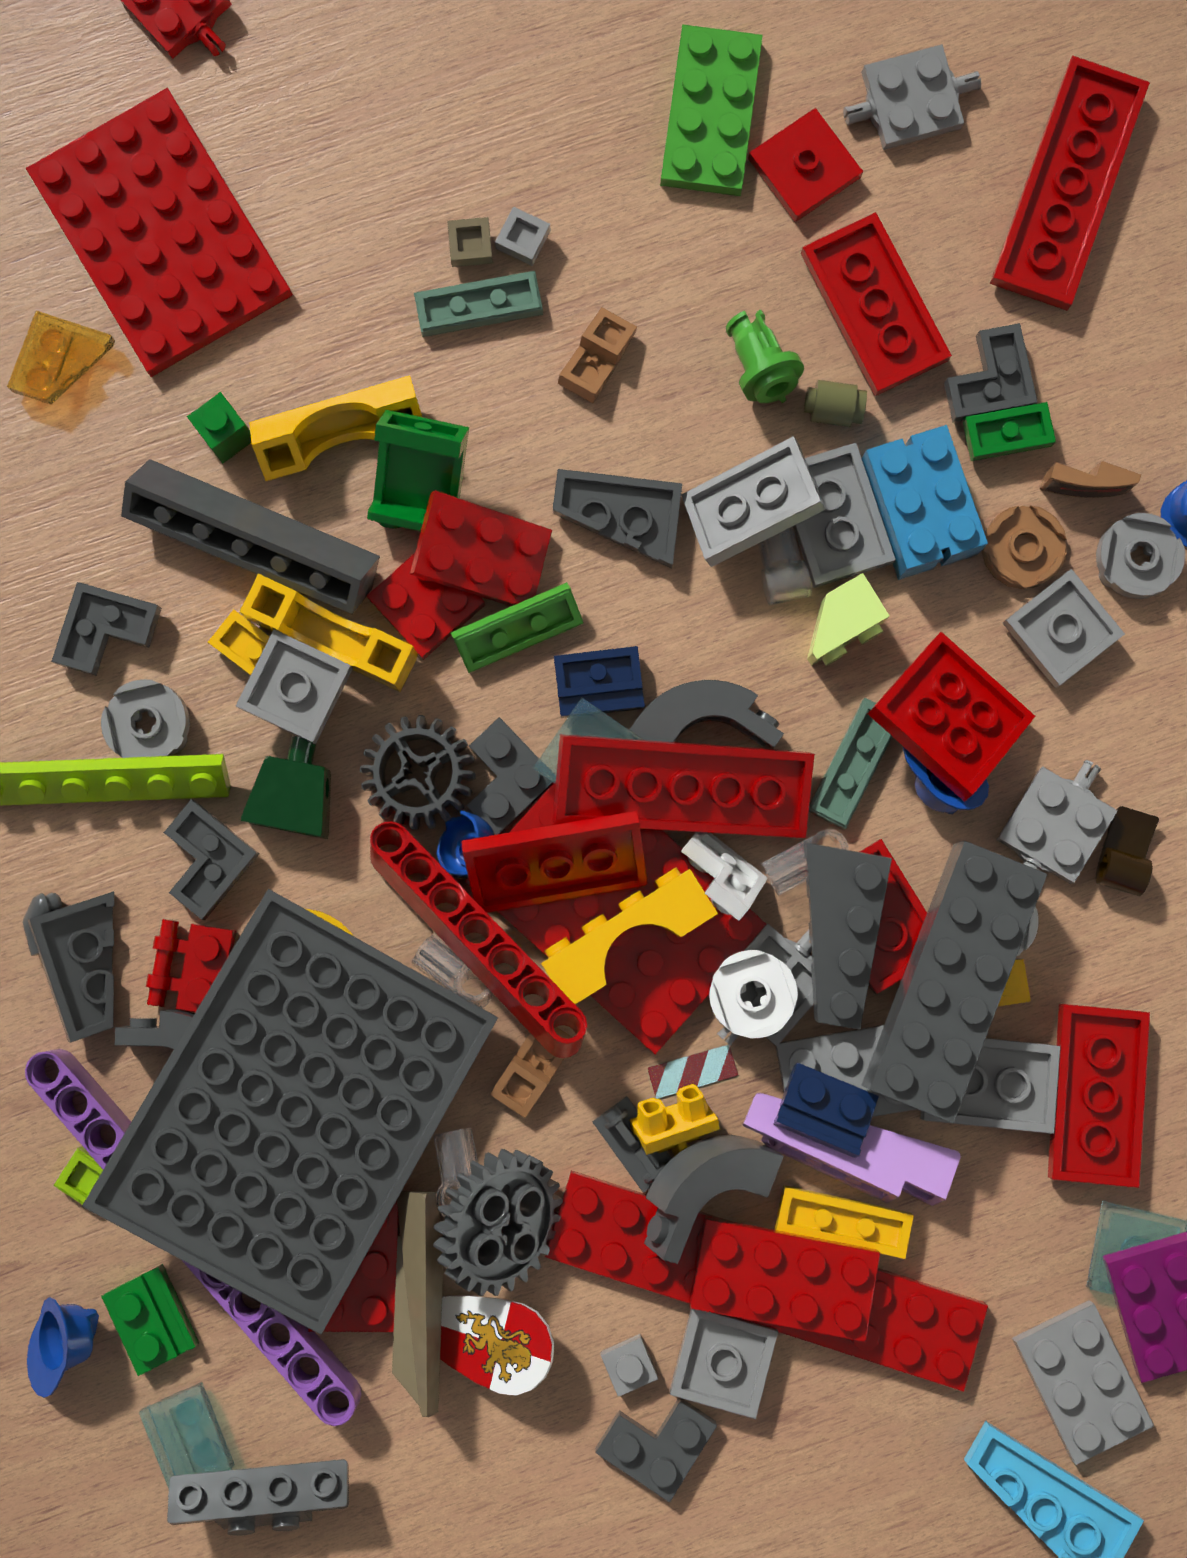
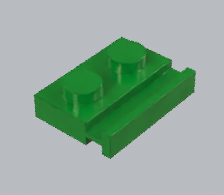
(150, 1319)

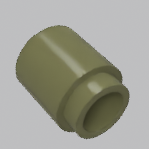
(835, 403)

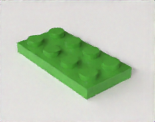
(711, 110)

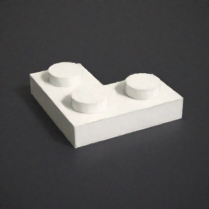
(735, 880)

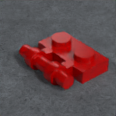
(204, 957)

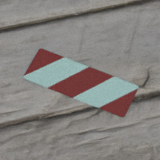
(693, 1069)

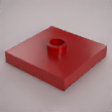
(805, 165)

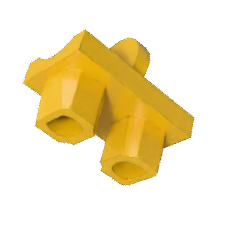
(676, 1125)

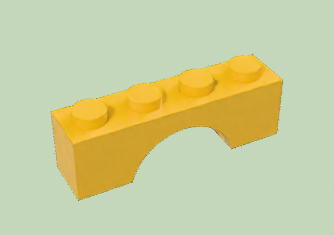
(295, 437)
(364, 648)
(676, 906)

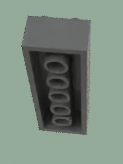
(954, 980)

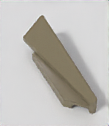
(418, 1300)

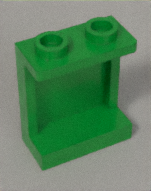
(413, 462)

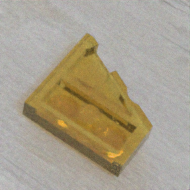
(55, 357)

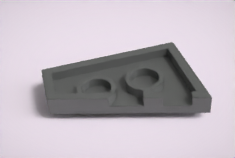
(622, 509)
(77, 961)

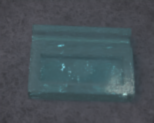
(186, 1434)

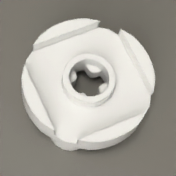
(765, 972)

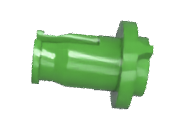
(768, 370)

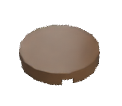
(1024, 547)

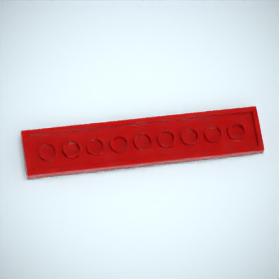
(910, 1321)

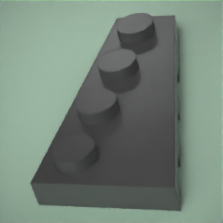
(845, 915)

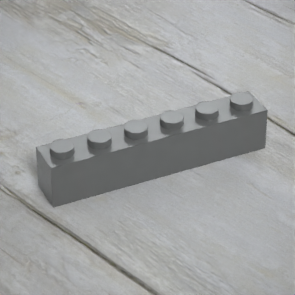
(249, 535)

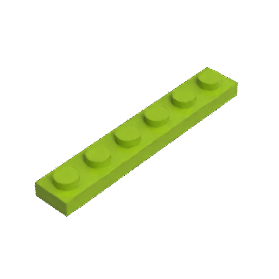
(113, 779)

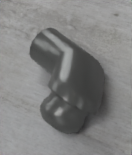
(39, 905)

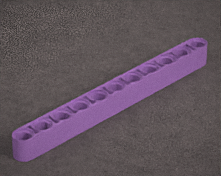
(254, 1322)

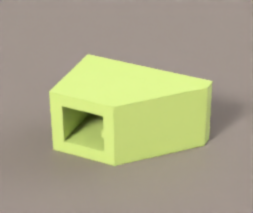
(845, 616)

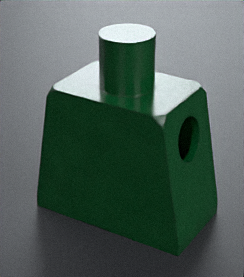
(291, 793)

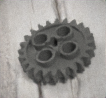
(498, 1222)

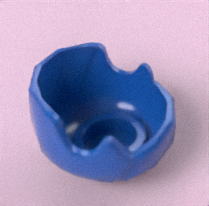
(450, 843)

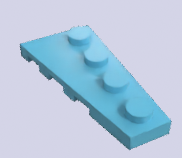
(1051, 1501)

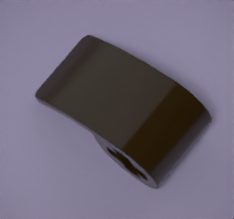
(1124, 852)

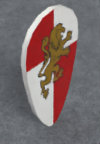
(496, 1342)

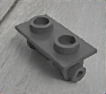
(616, 1130)

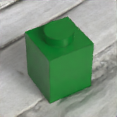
(221, 427)

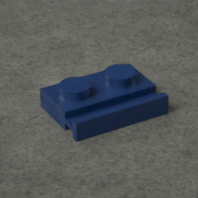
(601, 677)
(826, 1110)

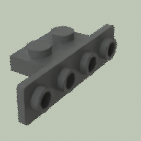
(259, 1496)

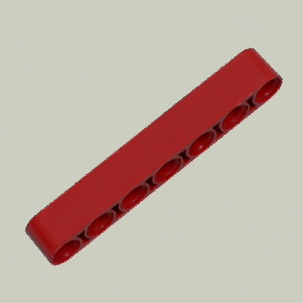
(478, 957)

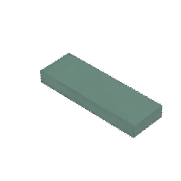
(478, 303)
(850, 768)

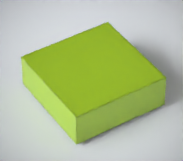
(79, 1175)

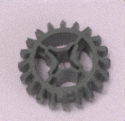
(435, 763)

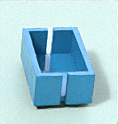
(924, 502)

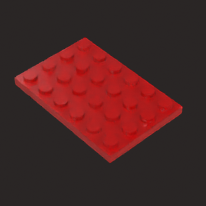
(159, 232)
(648, 970)

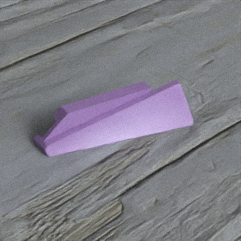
(883, 1168)

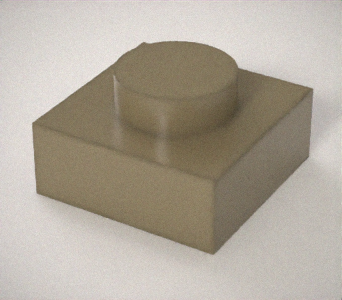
(470, 242)

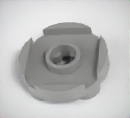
(1159, 542)
(125, 709)

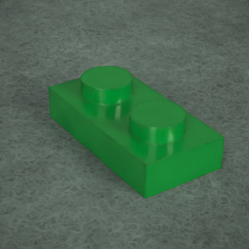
(1009, 431)

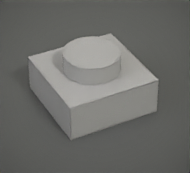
(522, 236)
(629, 1365)

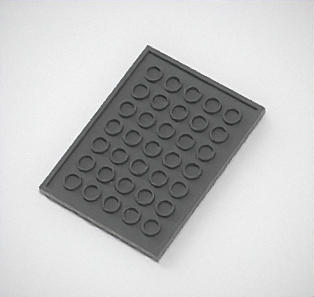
(291, 1112)

